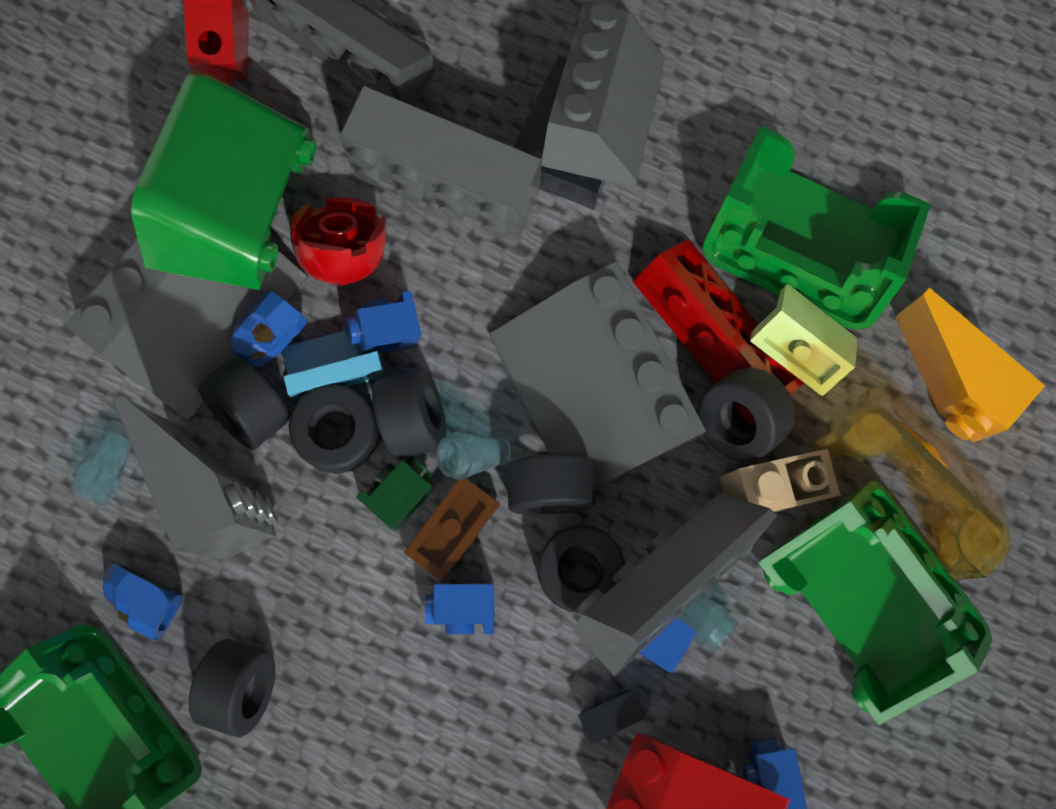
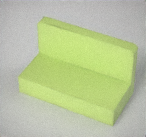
(806, 341)

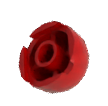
(338, 240)

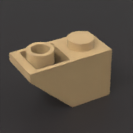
(784, 482)

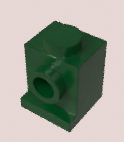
(398, 492)

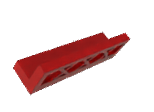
(699, 324)

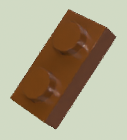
(452, 529)

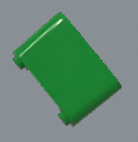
(217, 184)
(820, 243)
(883, 601)
(93, 725)

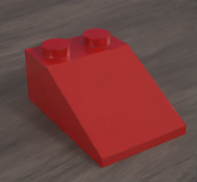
(671, 778)

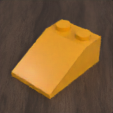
(964, 370)

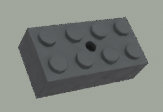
(441, 163)

